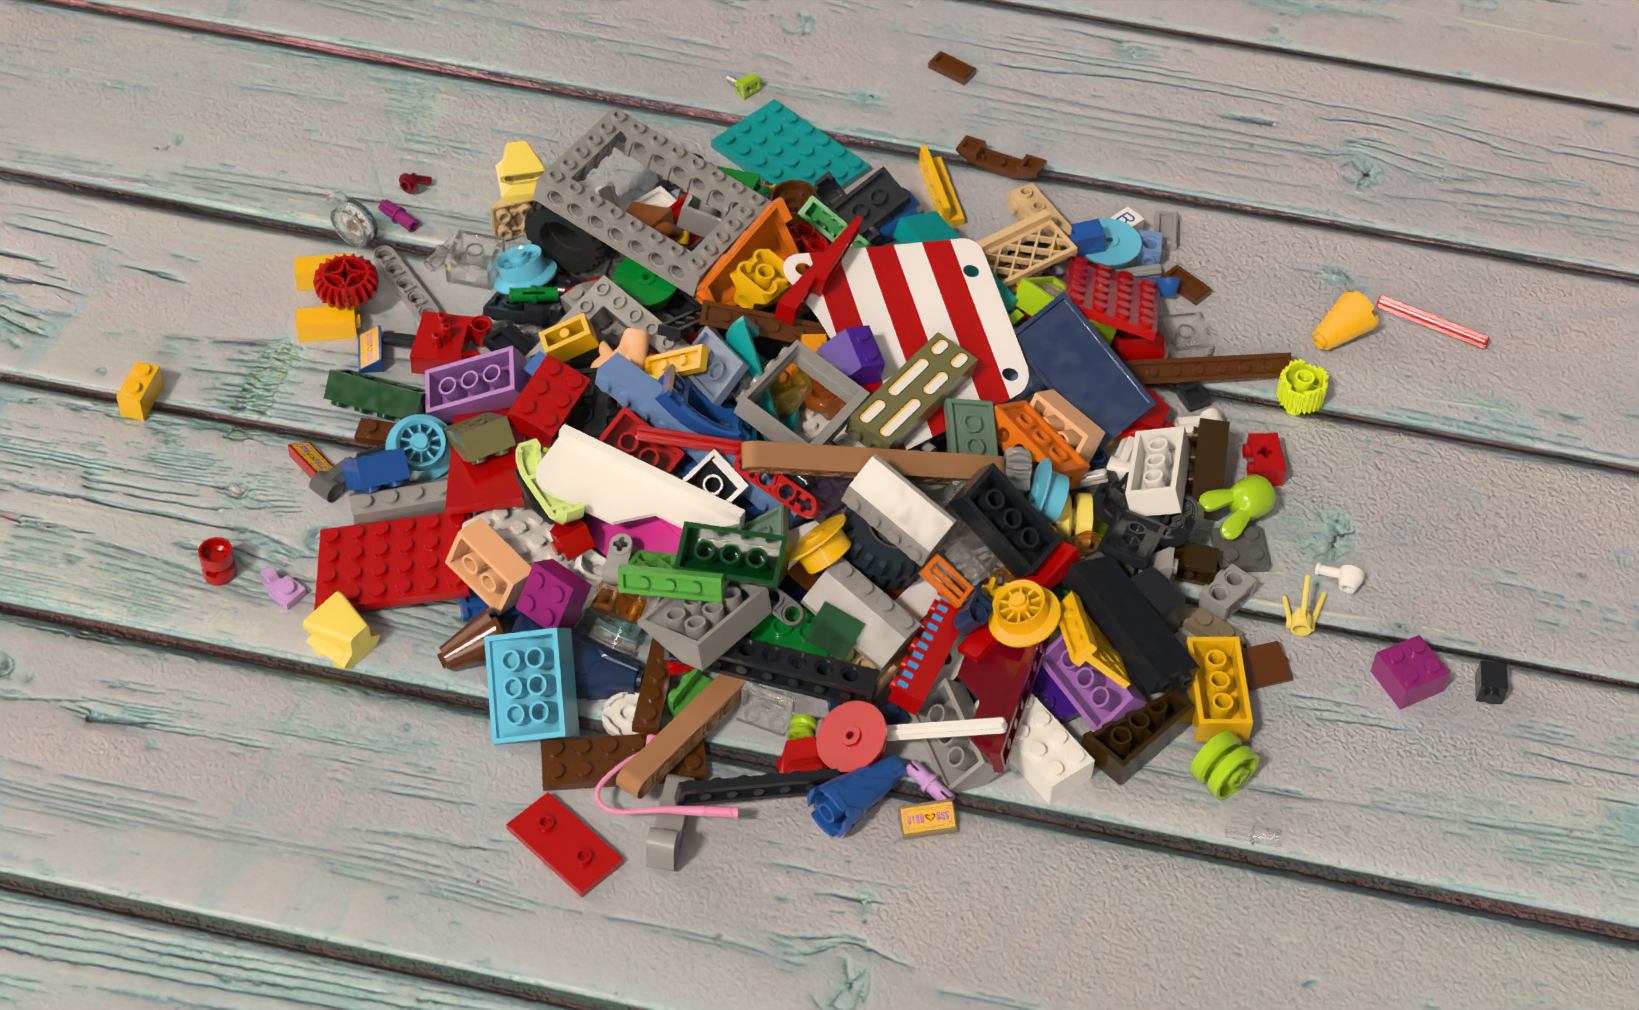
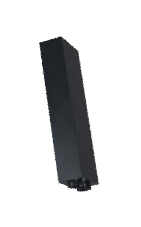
(1131, 625)

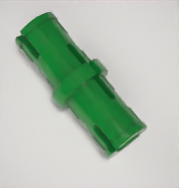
(533, 294)

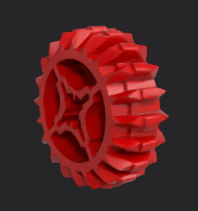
(332, 286)

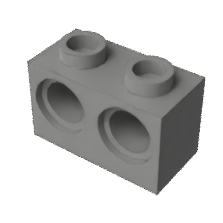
(1227, 592)

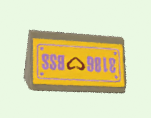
(927, 819)

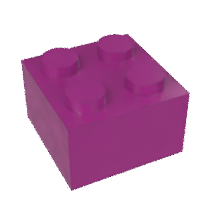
(553, 595)
(1409, 672)

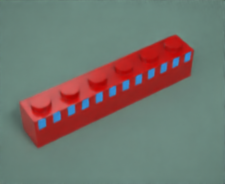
(927, 656)

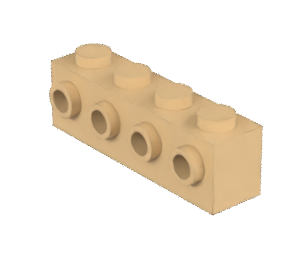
(1028, 201)

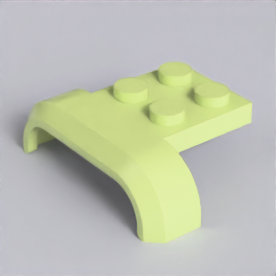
(527, 459)

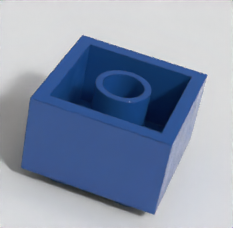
(375, 469)

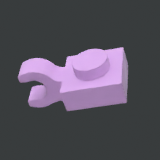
(283, 591)

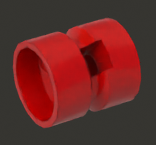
(217, 561)

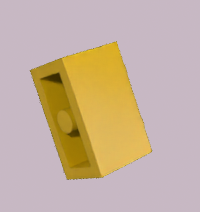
(569, 338)
(140, 390)

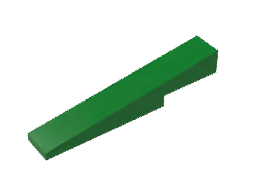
(828, 221)

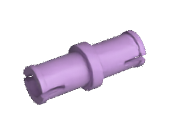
(928, 782)

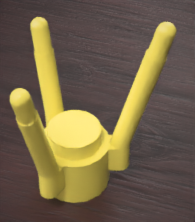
(1301, 621)

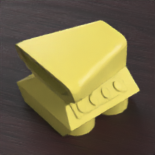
(519, 172)
(340, 632)

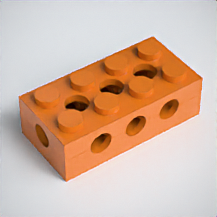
(1024, 427)

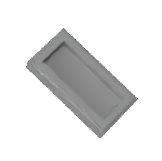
(1167, 223)

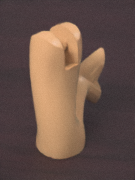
(632, 346)

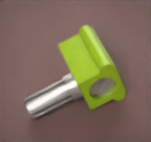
(745, 86)

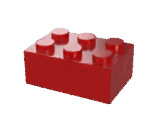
(548, 400)
(621, 436)

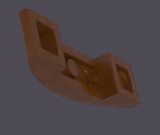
(1001, 164)

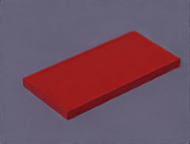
(485, 484)

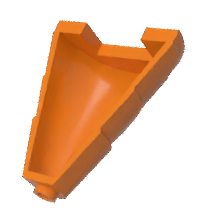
(764, 233)

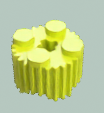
(1302, 387)

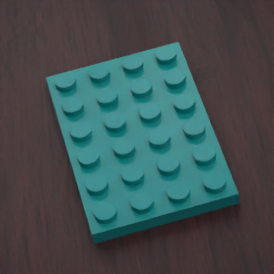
(787, 148)

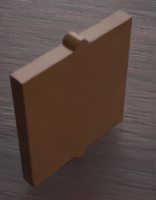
(1265, 665)

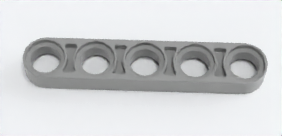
(401, 278)

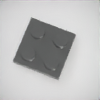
(1245, 551)

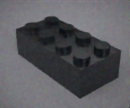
(1005, 521)

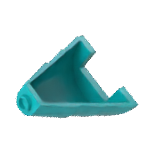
(740, 338)

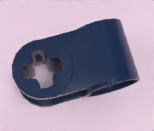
(973, 611)

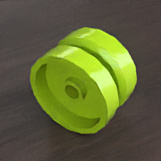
(1224, 764)

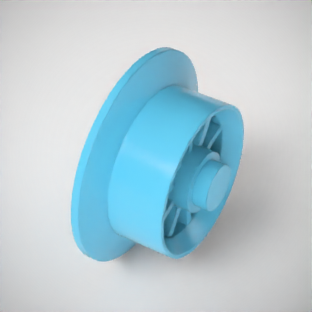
(1121, 244)
(523, 267)
(424, 446)
(1048, 491)

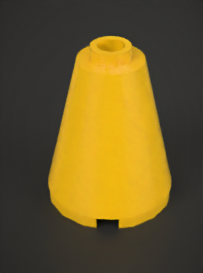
(1345, 321)

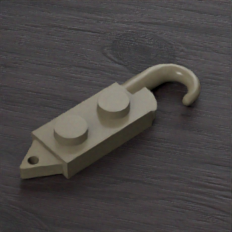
(1205, 624)

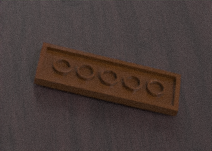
(586, 760)

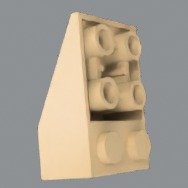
(509, 218)

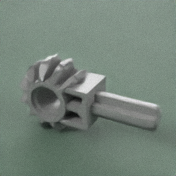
(1018, 468)

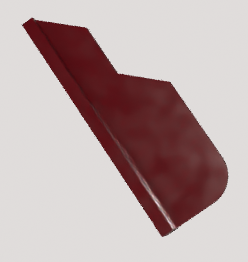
(1003, 687)

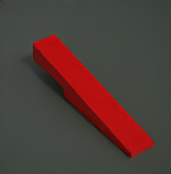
(817, 275)
(1047, 575)

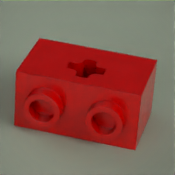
(1265, 457)

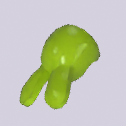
(1246, 499)

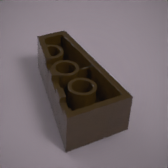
(1208, 460)
(1134, 739)

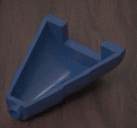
(597, 669)

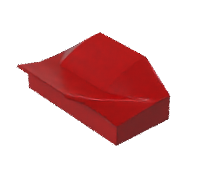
(800, 755)

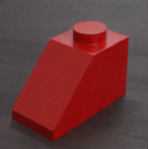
(571, 539)

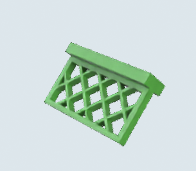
(664, 581)

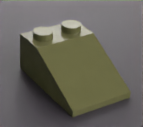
(480, 437)

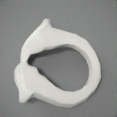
(590, 555)

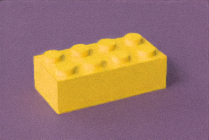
(1218, 688)

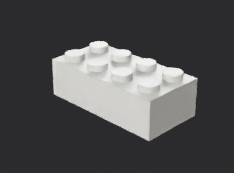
(1158, 471)
(1049, 754)

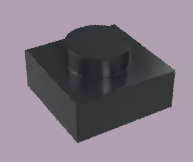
(1193, 396)

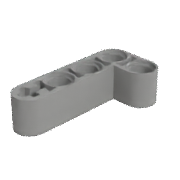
(667, 835)

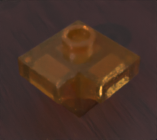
(619, 605)

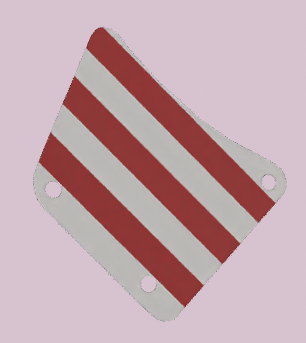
(912, 295)

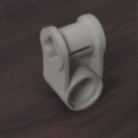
(620, 552)

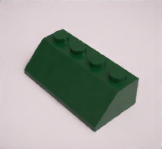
(374, 394)
(736, 553)

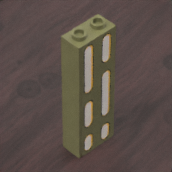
(911, 394)

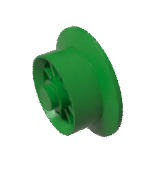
(643, 285)

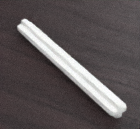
(944, 729)

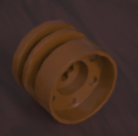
(795, 196)

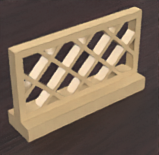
(1019, 233)

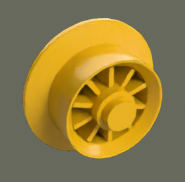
(821, 545)
(1024, 614)

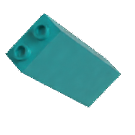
(933, 227)

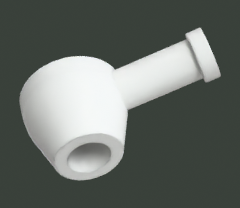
(1348, 576)

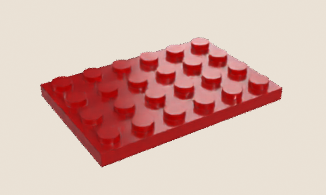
(1113, 296)
(390, 562)

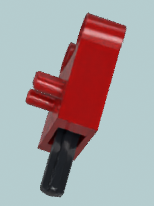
(441, 339)

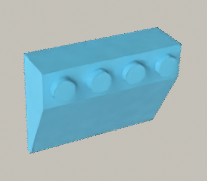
(531, 685)

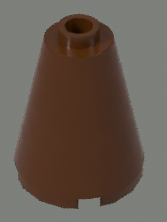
(468, 644)

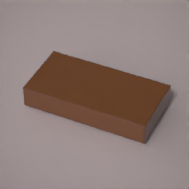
(952, 68)
(1190, 286)

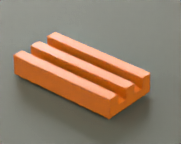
(938, 586)

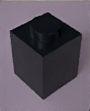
(1491, 682)

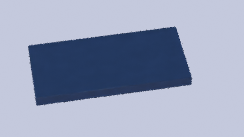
(1082, 367)

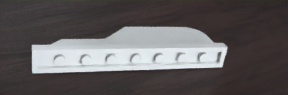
(625, 488)

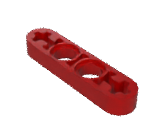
(775, 490)

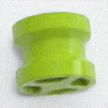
(801, 726)

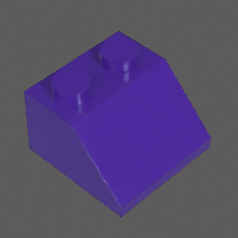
(855, 355)

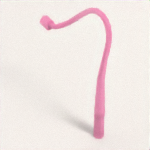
(693, 810)

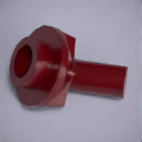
(410, 182)

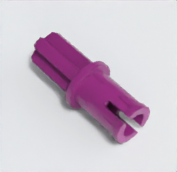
(398, 215)

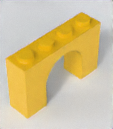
(322, 322)

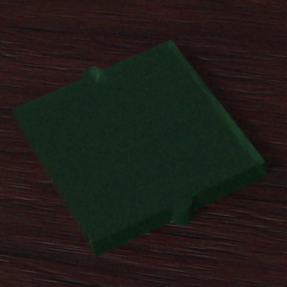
(834, 631)

